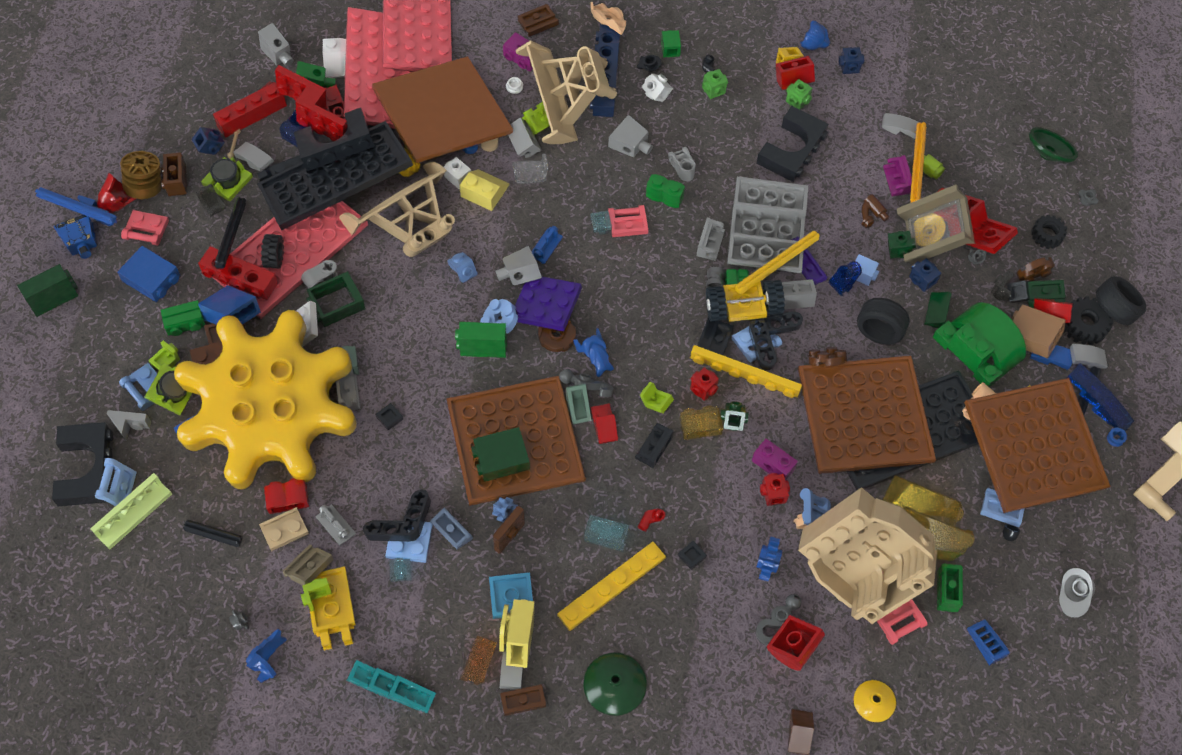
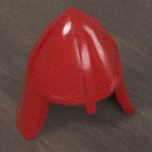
(112, 195)

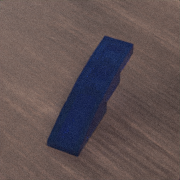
(1102, 399)

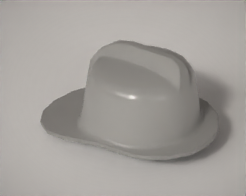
(1076, 592)

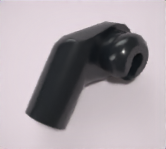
(707, 63)

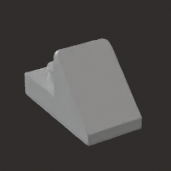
(125, 420)

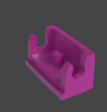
(898, 176)

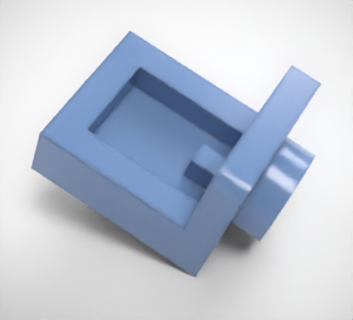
(463, 266)

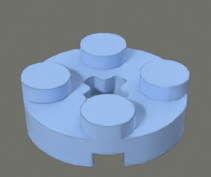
(503, 308)

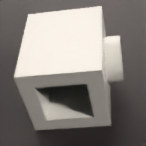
(456, 171)

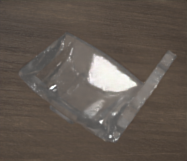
(531, 171)

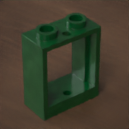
(330, 286)

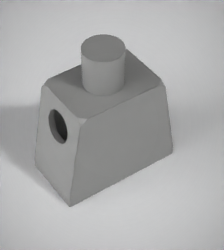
(275, 45)
(630, 138)
(519, 267)

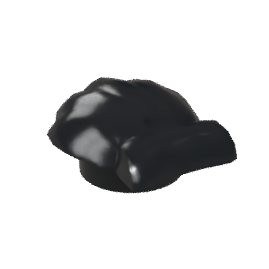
(649, 63)

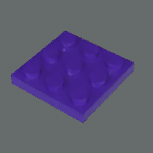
(547, 302)

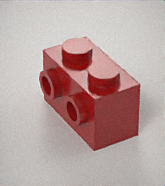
(792, 70)

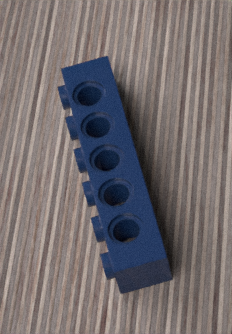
(609, 49)

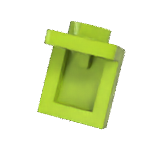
(166, 355)
(655, 399)
(314, 590)

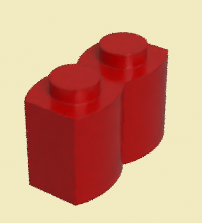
(286, 496)

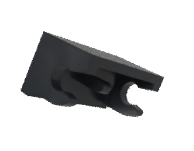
(655, 445)

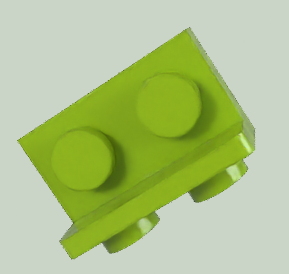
(536, 119)

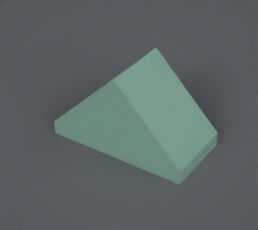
(578, 403)

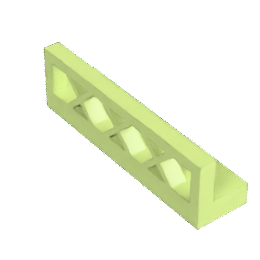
(131, 511)

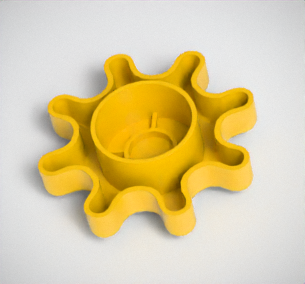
(265, 399)

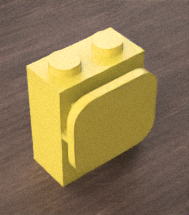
(517, 632)

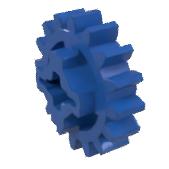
(769, 559)

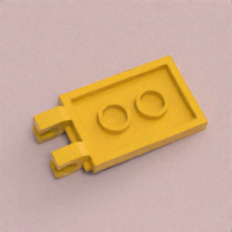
(334, 611)

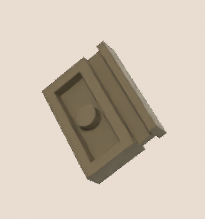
(308, 565)

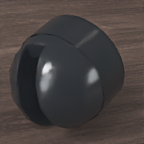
(1010, 532)

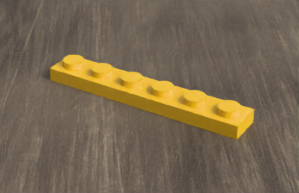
(752, 374)
(611, 586)

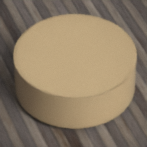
(490, 145)

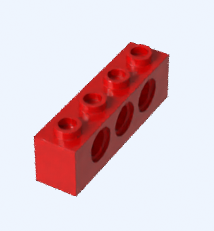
(265, 280)

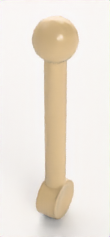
(231, 154)

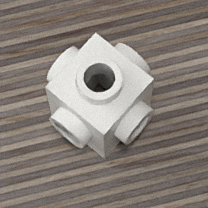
(657, 87)

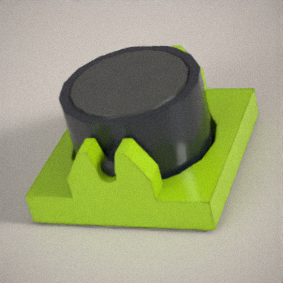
(226, 177)
(169, 391)

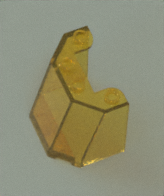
(935, 513)

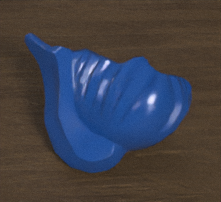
(816, 37)

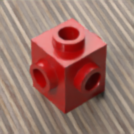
(704, 383)
(775, 489)

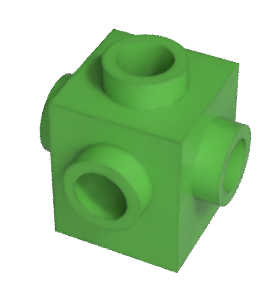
(714, 83)
(799, 94)

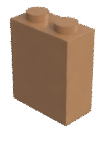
(1039, 330)

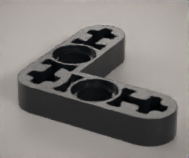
(767, 330)
(377, 529)

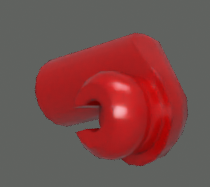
(651, 516)

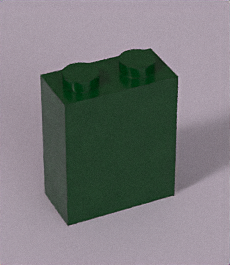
(48, 289)
(500, 454)

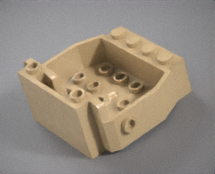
(870, 555)

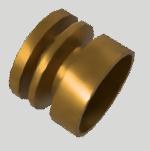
(141, 174)

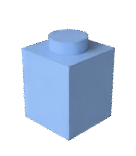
(869, 270)

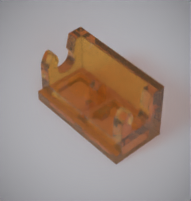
(478, 660)

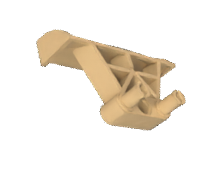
(553, 93)
(415, 243)
(1152, 490)

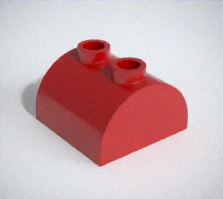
(795, 642)

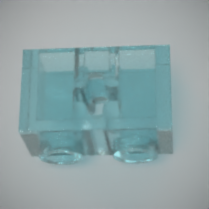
(606, 533)

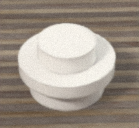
(514, 85)

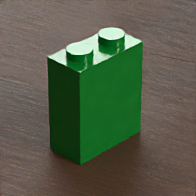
(481, 339)

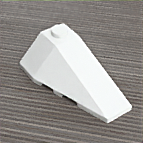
(334, 57)

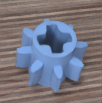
(503, 508)

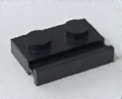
(715, 336)

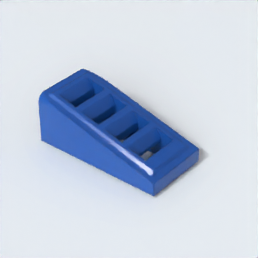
(986, 651)

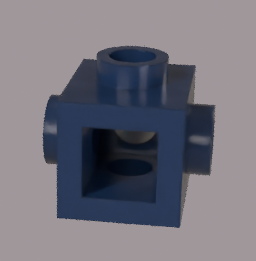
(851, 60)
(208, 140)
(924, 274)

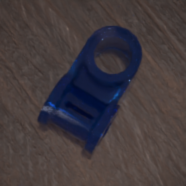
(845, 277)

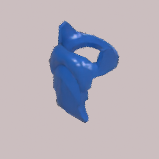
(594, 348)
(260, 655)

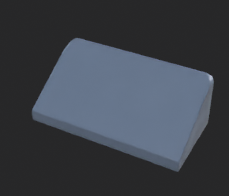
(451, 529)

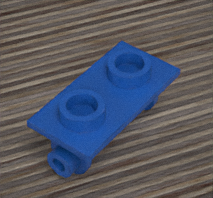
(547, 244)

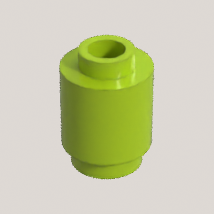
(932, 167)

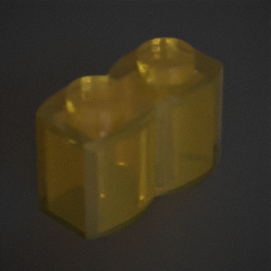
(701, 422)

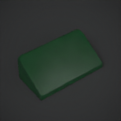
(937, 309)

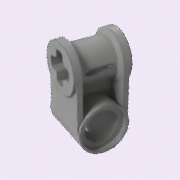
(683, 164)
(318, 273)

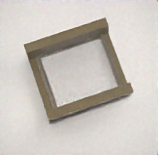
(937, 223)

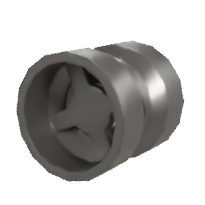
(715, 277)

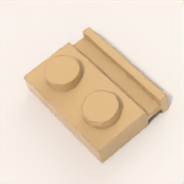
(283, 529)

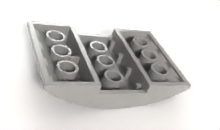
(765, 221)

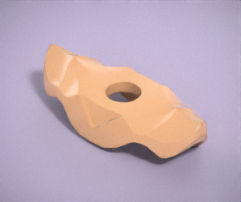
(615, 15)

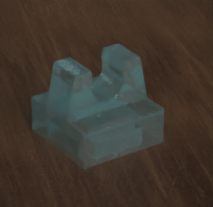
(601, 222)
(400, 570)

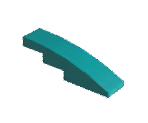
(391, 686)

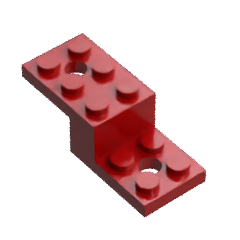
(310, 104)
(987, 233)

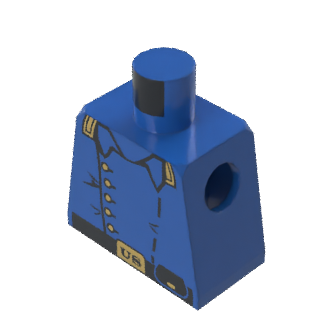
(77, 235)

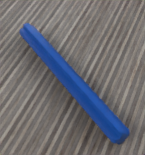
(76, 206)

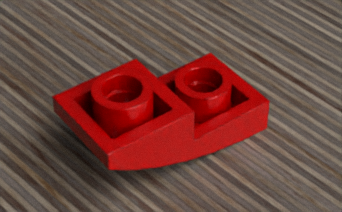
(1059, 309)

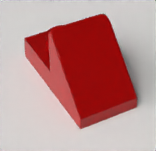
(604, 423)

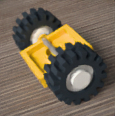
(747, 306)

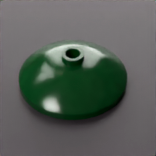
(1052, 146)
(611, 697)

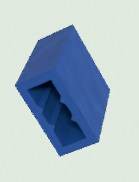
(149, 274)
(229, 302)

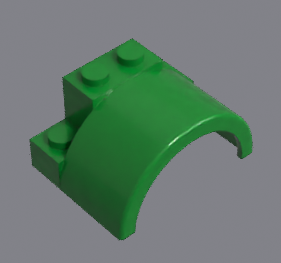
(983, 334)

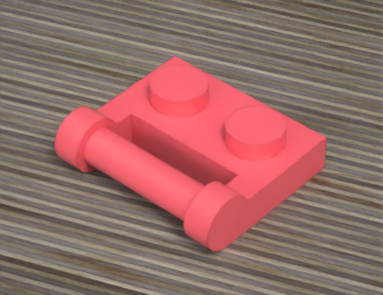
(148, 223)
(628, 225)
(898, 615)

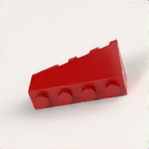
(249, 109)

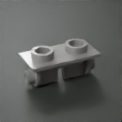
(335, 524)

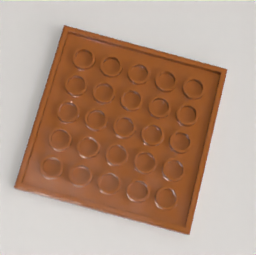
(442, 109)
(866, 415)
(545, 427)
(1036, 445)

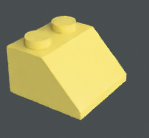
(482, 189)

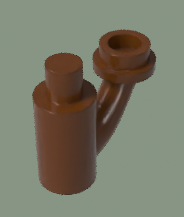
(876, 208)

